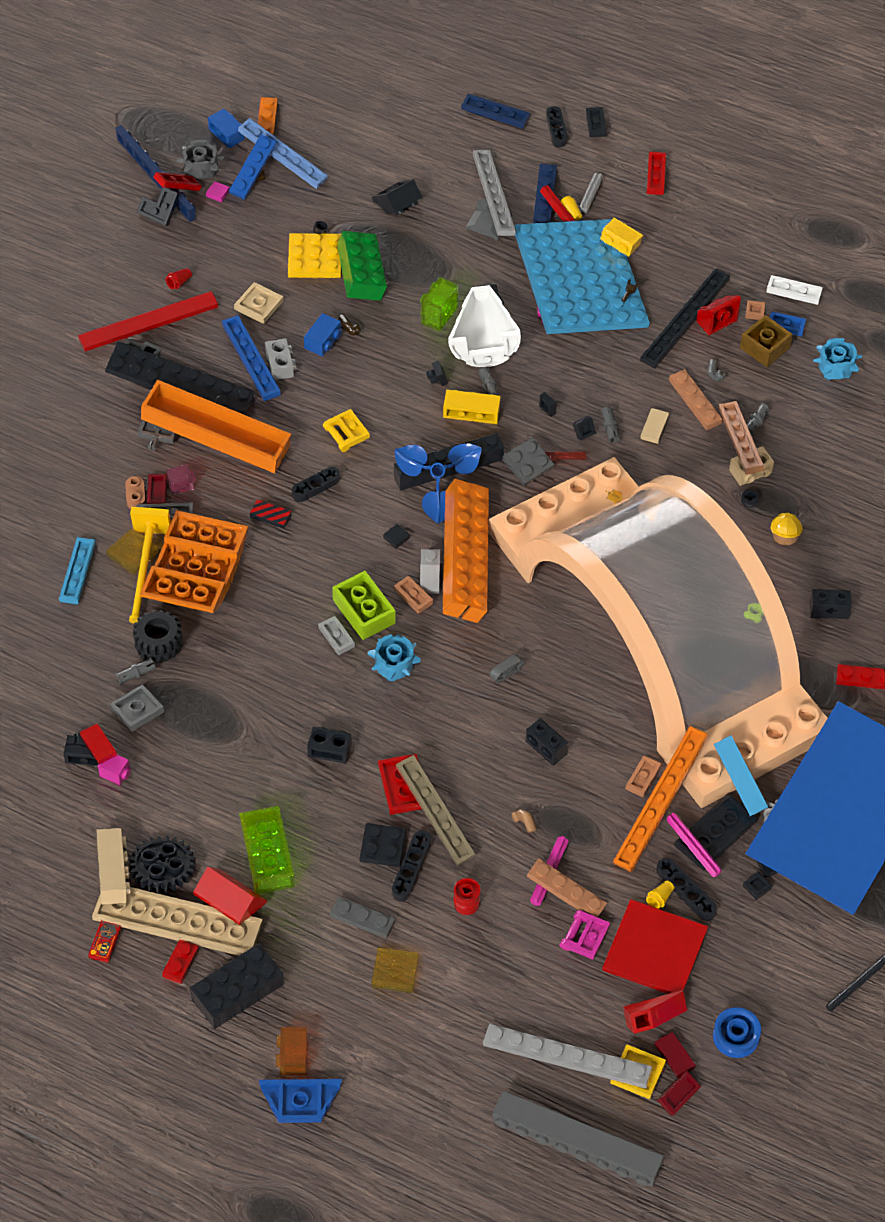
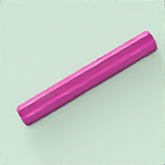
(694, 845)
(553, 860)

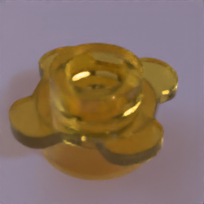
(614, 495)

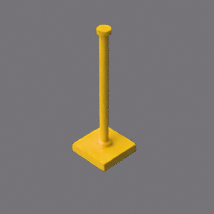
(147, 521)

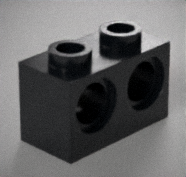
(546, 741)
(327, 749)

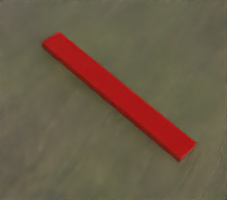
(147, 321)

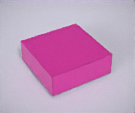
(217, 191)

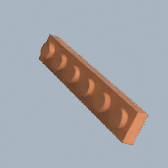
(741, 438)

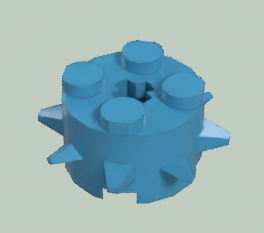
(837, 359)
(394, 657)

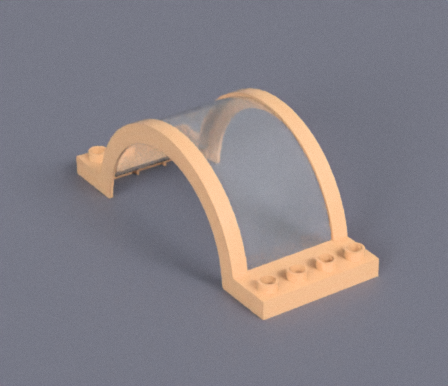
(687, 608)

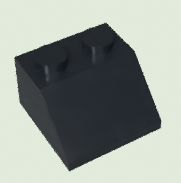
(398, 197)

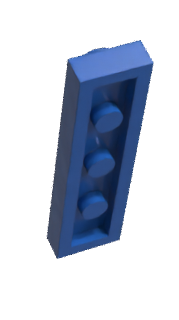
(252, 167)

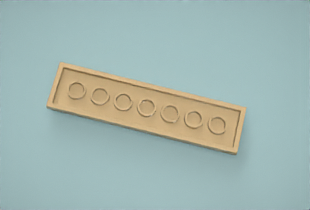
(180, 920)

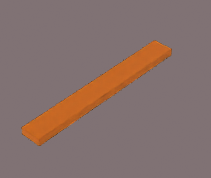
(660, 799)

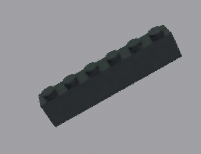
(491, 452)

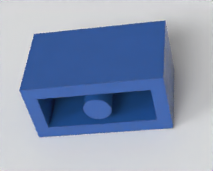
(225, 128)
(322, 334)

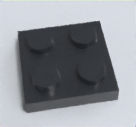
(382, 845)

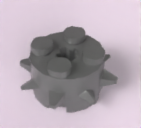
(200, 159)

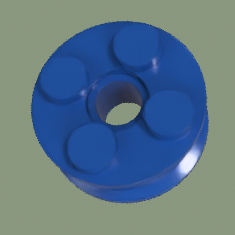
(736, 1045)

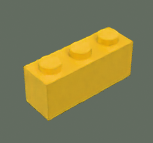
(471, 406)

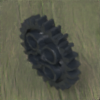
(162, 864)

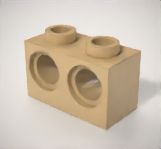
(738, 471)

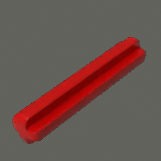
(556, 204)

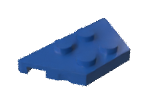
(300, 1098)

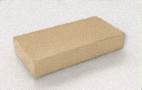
(654, 425)

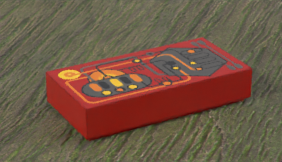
(104, 941)

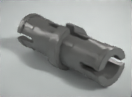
(488, 383)
(757, 417)
(610, 425)
(135, 671)

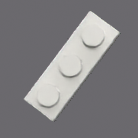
(794, 289)

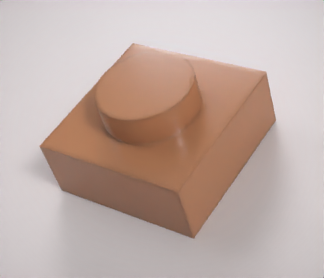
(755, 310)

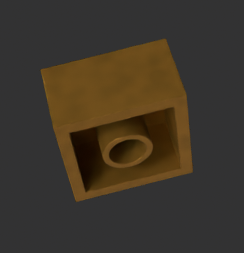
(766, 341)

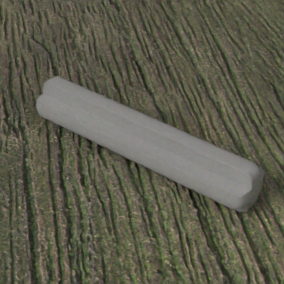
(590, 193)

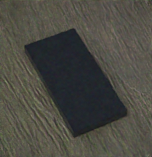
(719, 828)

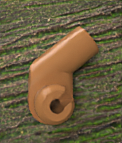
(526, 818)

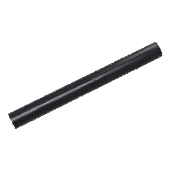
(856, 984)

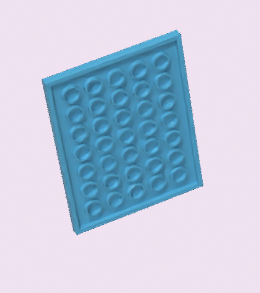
(579, 278)

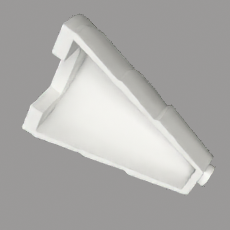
(484, 330)

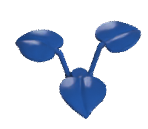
(412, 459)

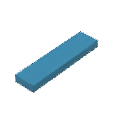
(77, 570)
(740, 775)

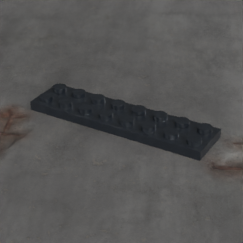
(147, 368)

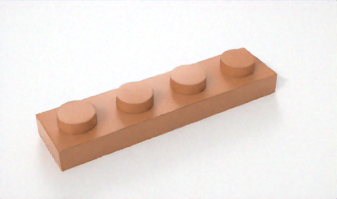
(695, 399)
(566, 888)

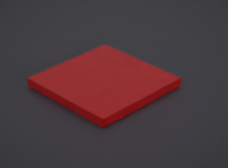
(655, 948)

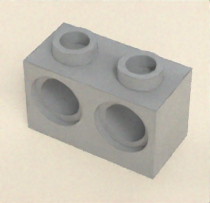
(279, 359)

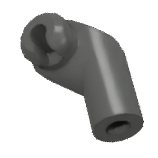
(712, 371)

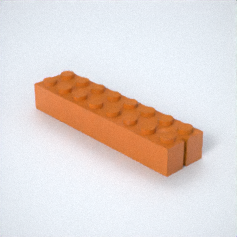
(215, 426)
(466, 550)

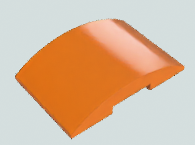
(196, 562)

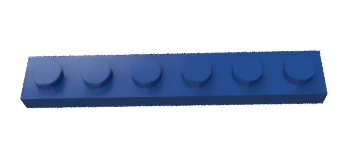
(251, 358)

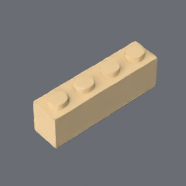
(111, 866)

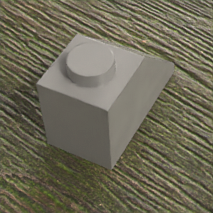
(430, 570)

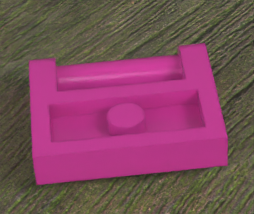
(591, 937)

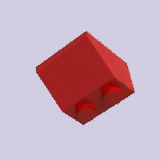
(719, 314)

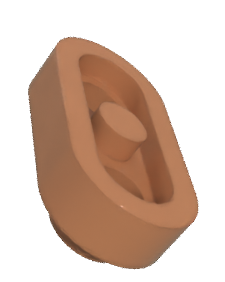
(135, 489)

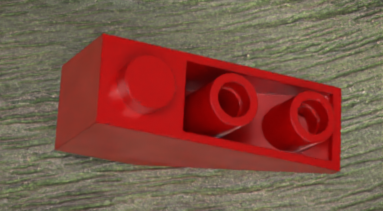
(654, 1012)

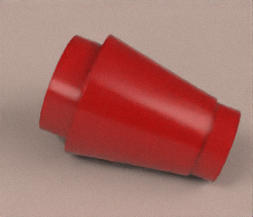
(178, 278)

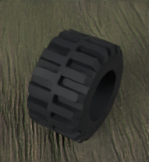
(158, 648)

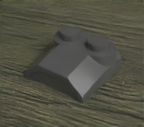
(482, 220)

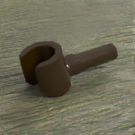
(630, 289)

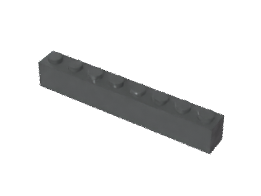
(577, 1139)

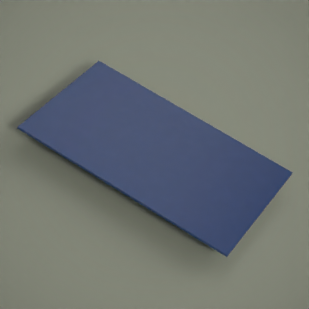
(831, 813)

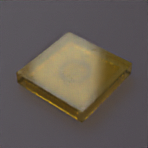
(128, 551)
(395, 970)

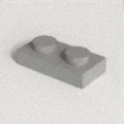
(336, 635)

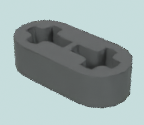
(507, 668)

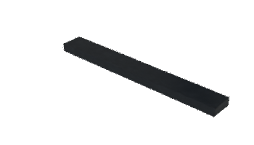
(684, 318)

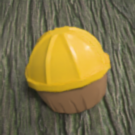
(786, 528)

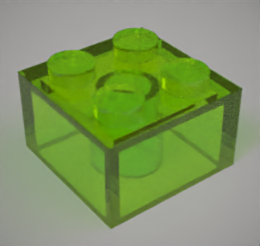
(439, 304)

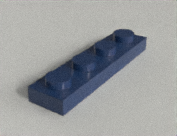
(495, 111)

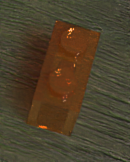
(292, 1051)

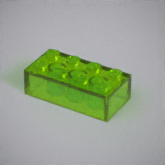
(267, 850)

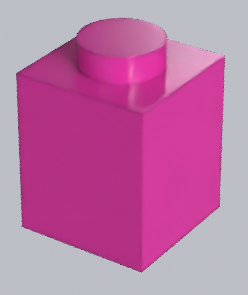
(115, 769)

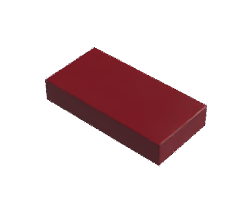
(157, 488)
(674, 1054)
(679, 1093)

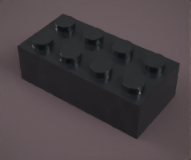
(237, 986)

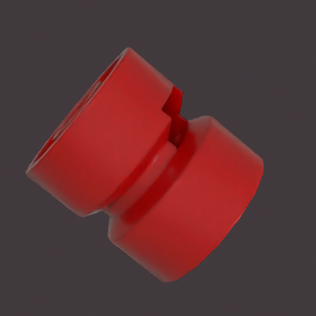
(466, 896)

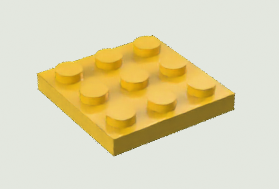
(313, 256)

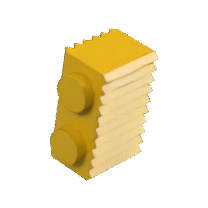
(621, 237)

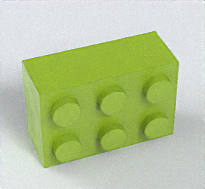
(363, 605)

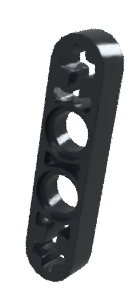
(414, 866)
(688, 887)

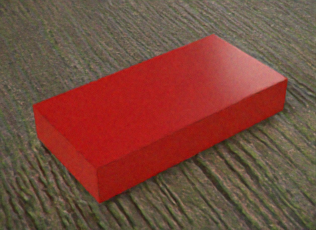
(98, 743)

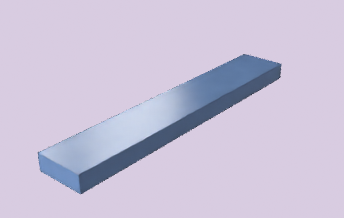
(285, 154)

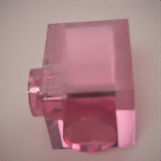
(180, 479)

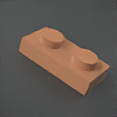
(413, 594)
(643, 776)

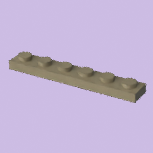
(435, 810)

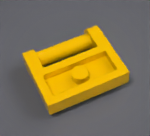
(350, 426)

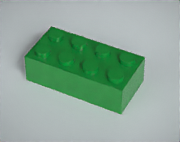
(361, 265)

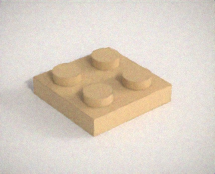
(258, 302)

